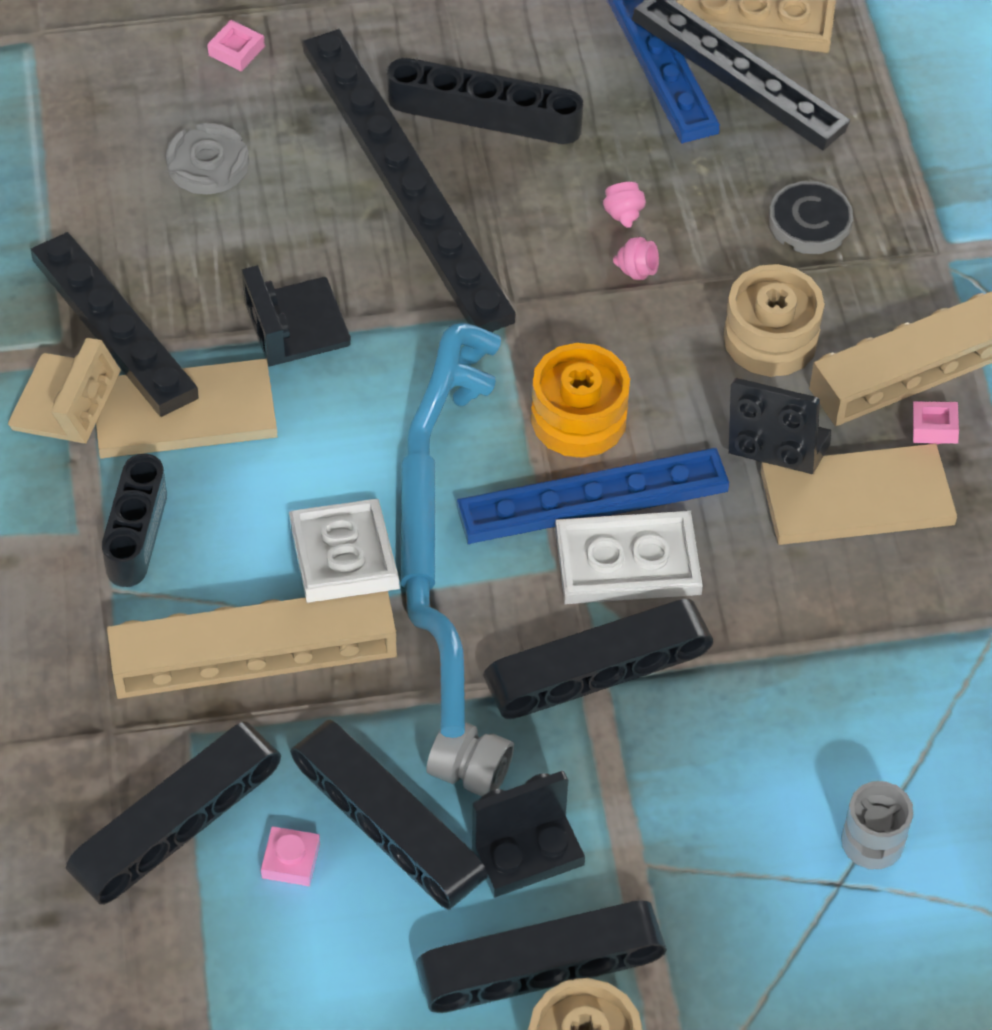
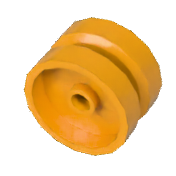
(580, 400)

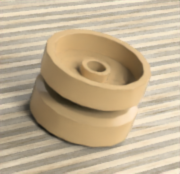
(773, 320)
(585, 1006)

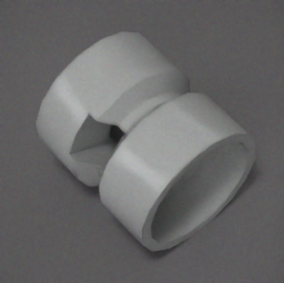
(475, 759)
(877, 825)

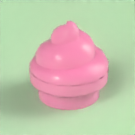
(624, 202)
(638, 258)

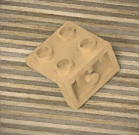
(66, 393)

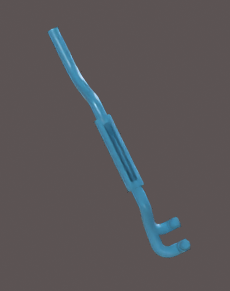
(418, 504)

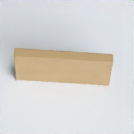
(770, 22)
(231, 408)
(860, 495)

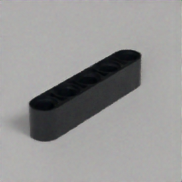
(485, 100)
(597, 658)
(173, 813)
(389, 814)
(540, 956)

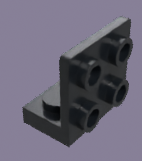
(293, 318)
(776, 426)
(525, 833)

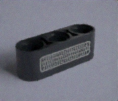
(136, 537)

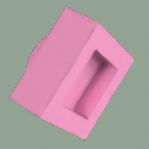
(236, 45)
(935, 422)
(290, 856)

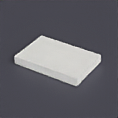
(343, 550)
(628, 557)

